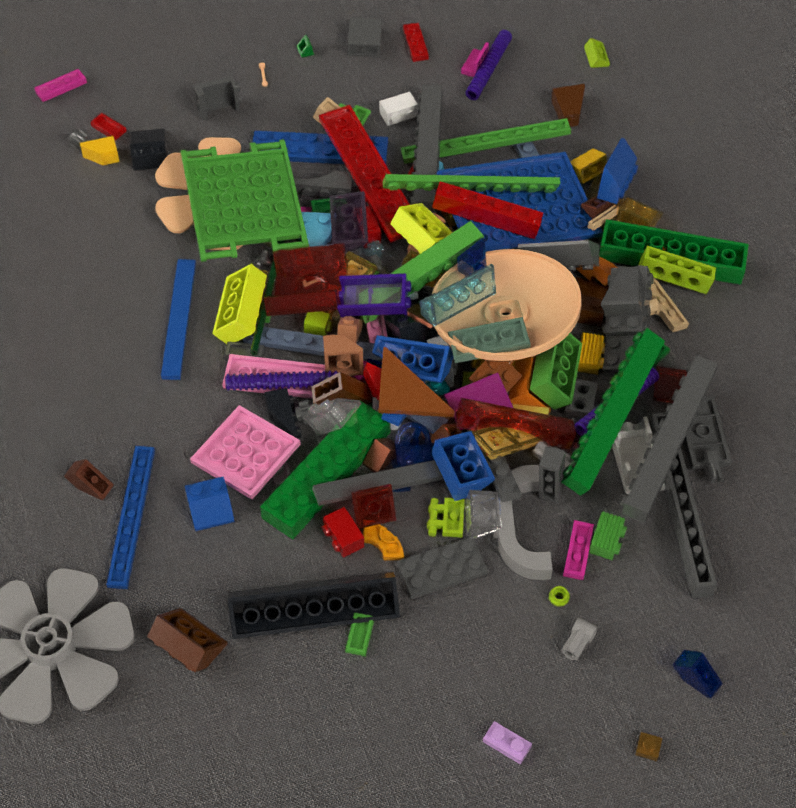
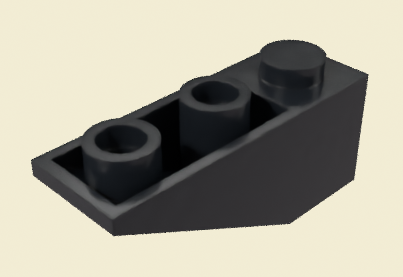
(280, 411)

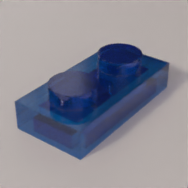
(414, 454)

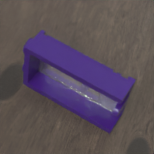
(374, 295)

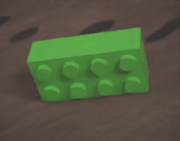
(556, 373)

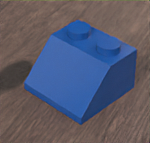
(209, 503)

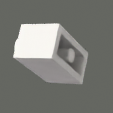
(398, 108)

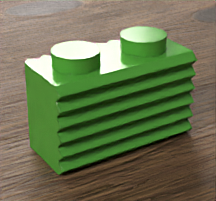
(607, 536)

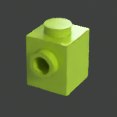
(318, 323)

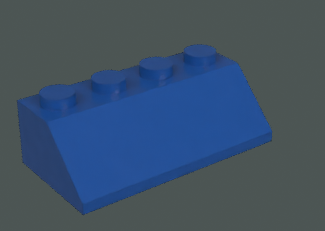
(618, 173)

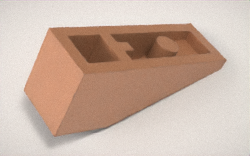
(350, 328)

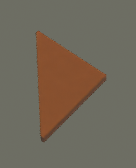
(406, 393)

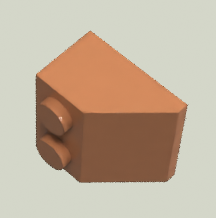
(342, 355)

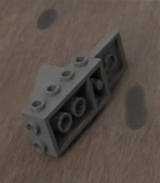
(625, 310)

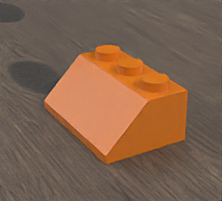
(520, 392)

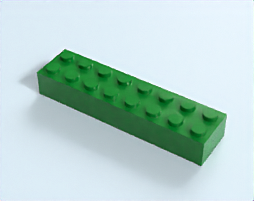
(627, 242)
(333, 459)

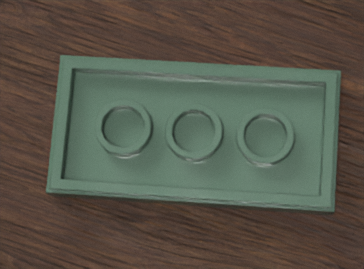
(492, 338)

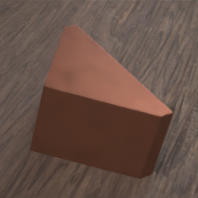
(380, 454)

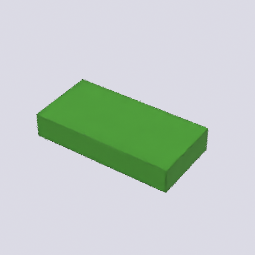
(359, 636)

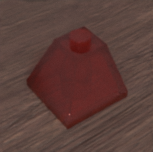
(373, 506)

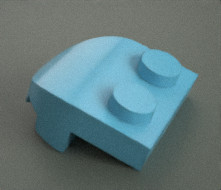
(317, 228)

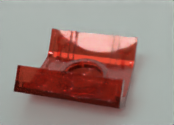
(307, 263)

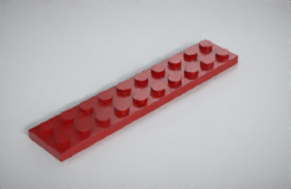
(364, 165)

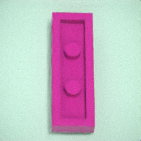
(60, 85)
(578, 550)

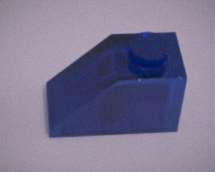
(472, 258)
(697, 672)

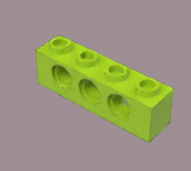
(678, 269)

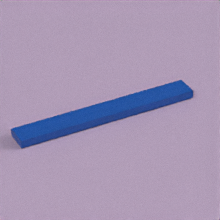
(178, 320)
(131, 518)

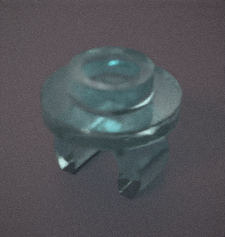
(374, 248)

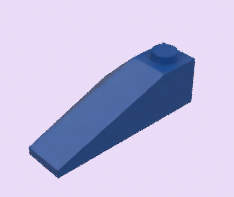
(425, 360)

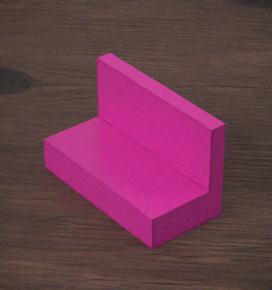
(474, 61)

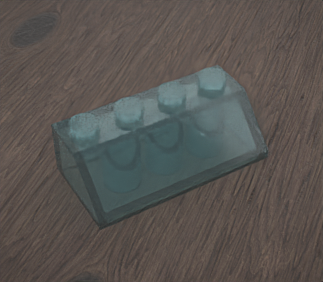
(459, 296)

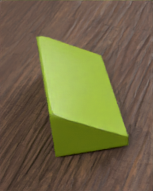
(596, 53)

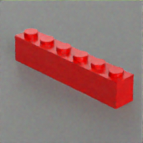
(487, 210)

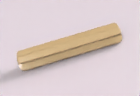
(600, 219)

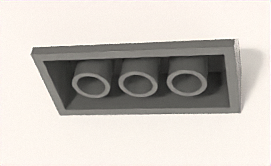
(569, 253)

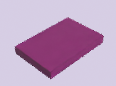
(485, 390)

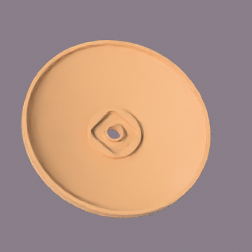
(526, 287)

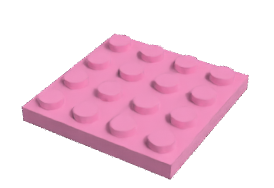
(245, 452)

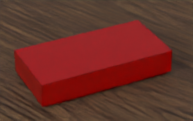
(108, 126)

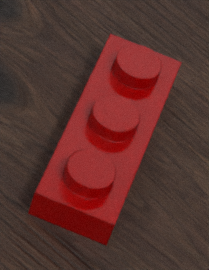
(415, 42)

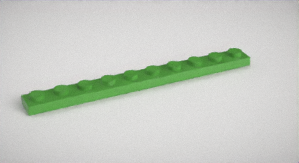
(496, 139)
(477, 183)

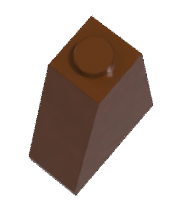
(568, 102)
(341, 387)

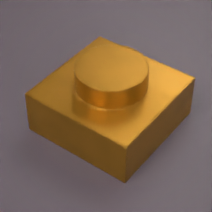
(648, 746)

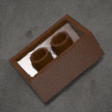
(186, 639)

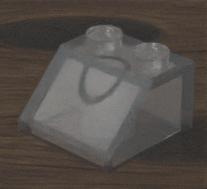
(331, 414)

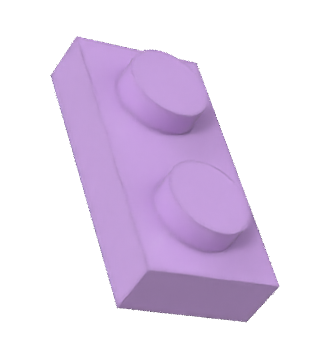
(507, 742)

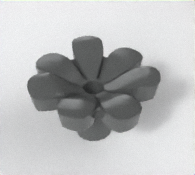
(263, 259)

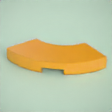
(385, 541)

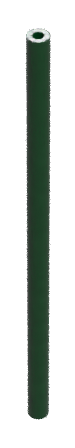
(262, 316)

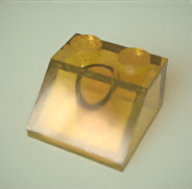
(638, 213)

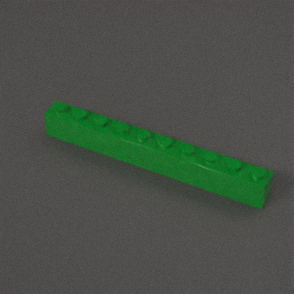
(612, 412)

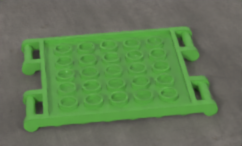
(243, 199)

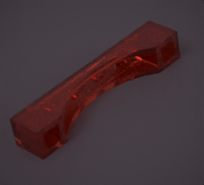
(551, 429)

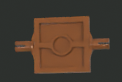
(505, 369)

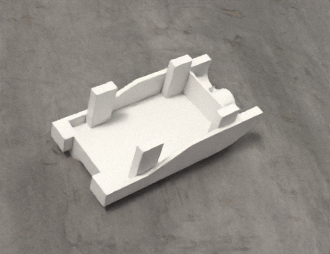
(630, 449)

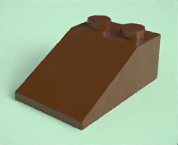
(591, 297)

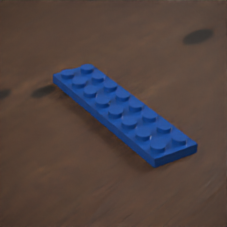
(313, 146)

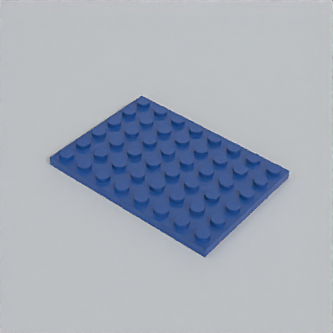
(561, 209)

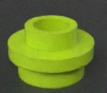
(561, 591)

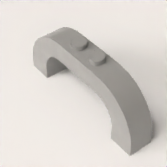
(521, 561)

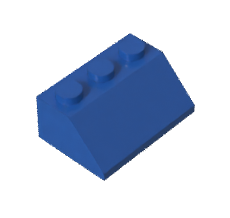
(462, 464)

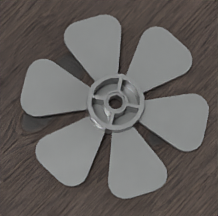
(84, 678)

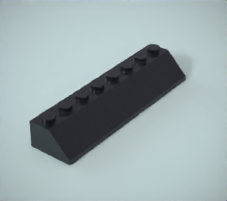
(313, 605)

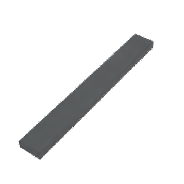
(397, 477)

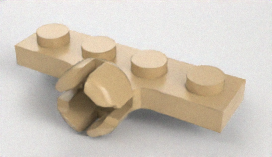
(664, 307)

